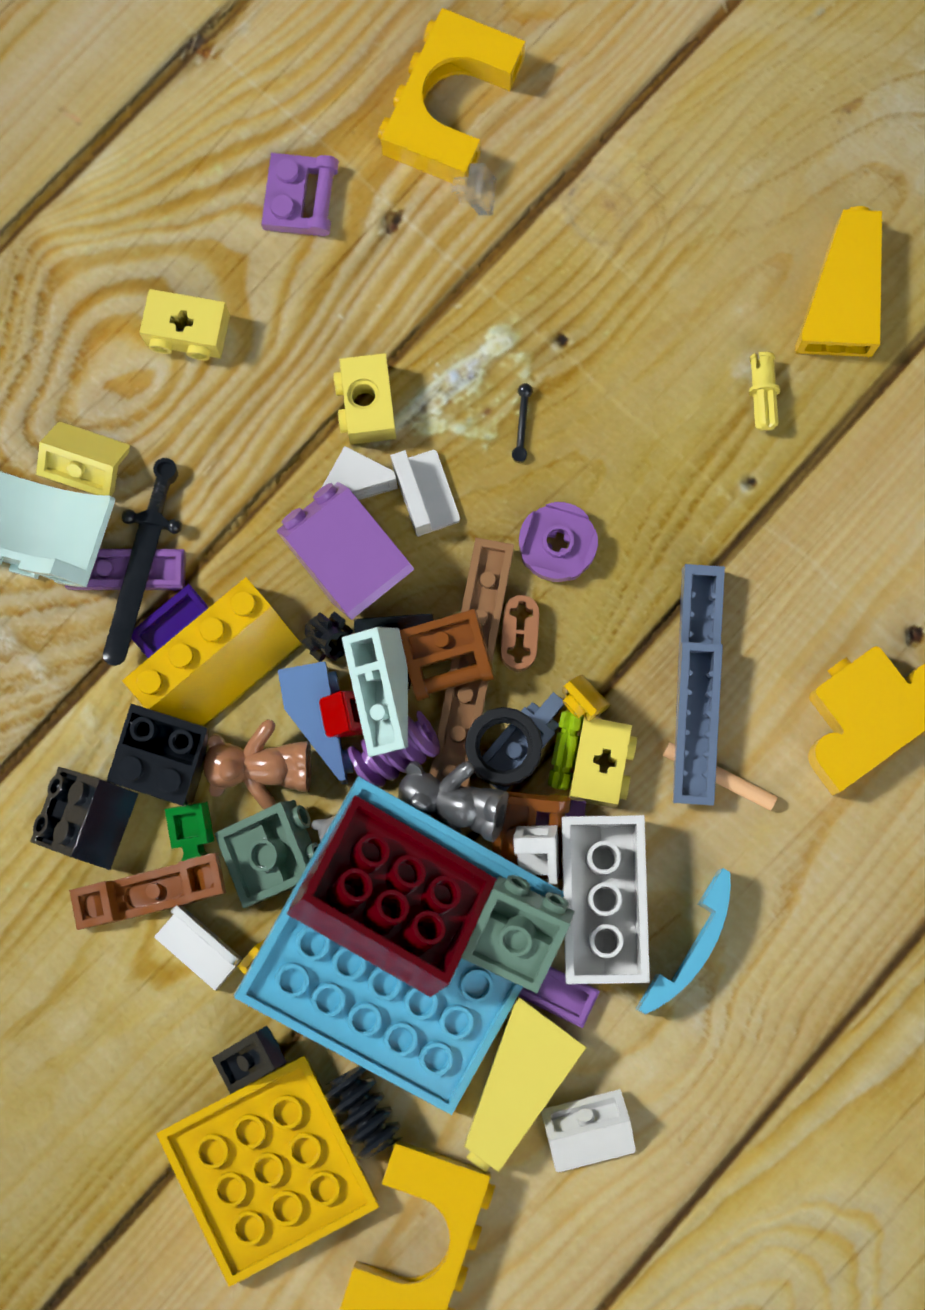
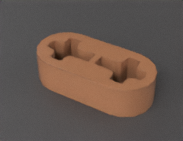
(529, 634)

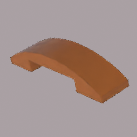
(148, 892)

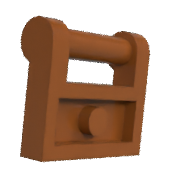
(443, 641)
(522, 811)

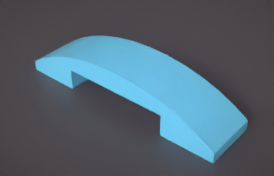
(715, 901)

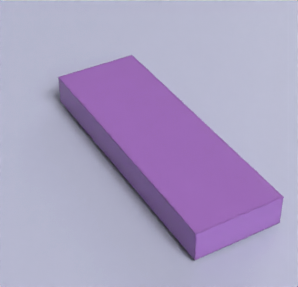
(111, 564)

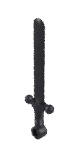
(140, 561)

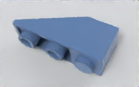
(301, 693)

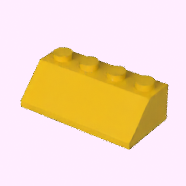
(214, 658)

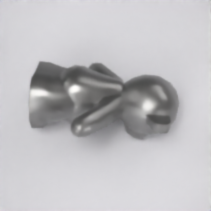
(455, 805)

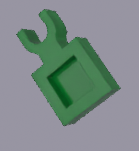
(190, 828)

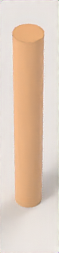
(735, 784)

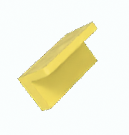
(81, 459)

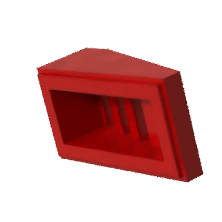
(340, 715)

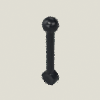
(519, 453)

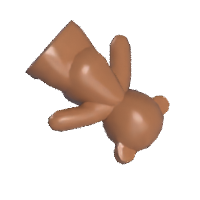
(256, 767)

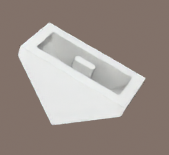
(361, 475)

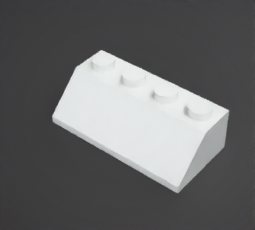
(609, 896)

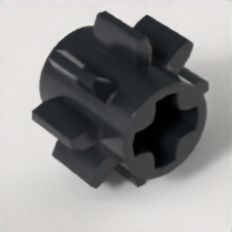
(325, 636)

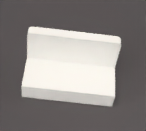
(425, 491)
(198, 947)
(588, 1130)

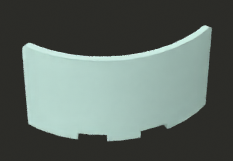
(51, 530)

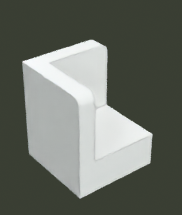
(538, 850)

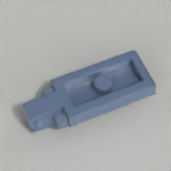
(512, 744)

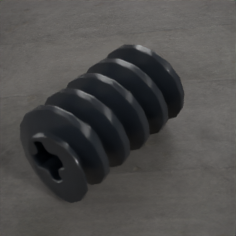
(363, 1112)

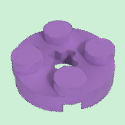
(577, 531)

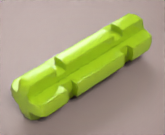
(565, 751)

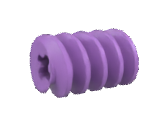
(376, 769)

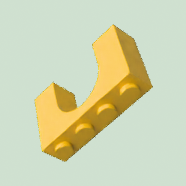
(451, 48)
(458, 1194)

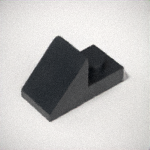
(249, 1059)

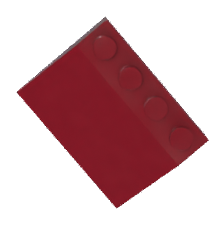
(393, 897)

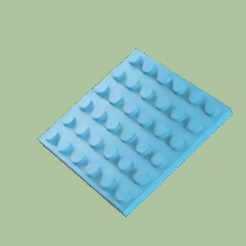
(368, 1013)

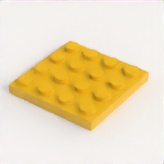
(267, 1170)

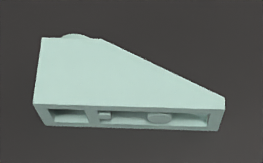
(379, 687)

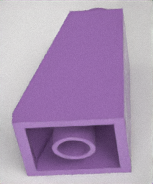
(344, 549)

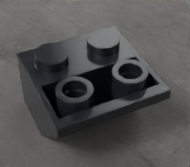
(159, 755)
(84, 817)

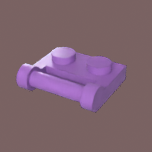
(287, 194)

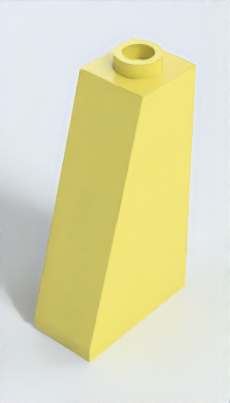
(522, 1079)

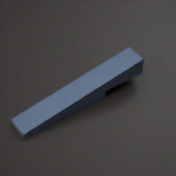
(698, 684)

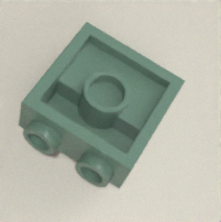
(267, 851)
(519, 932)

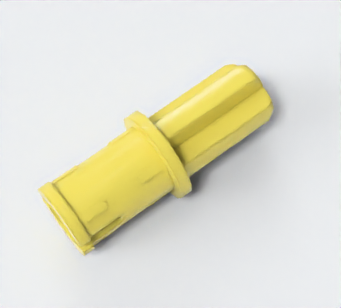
(764, 390)

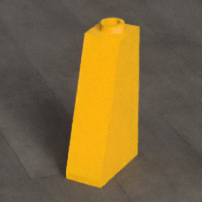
(847, 295)

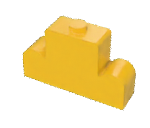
(870, 716)

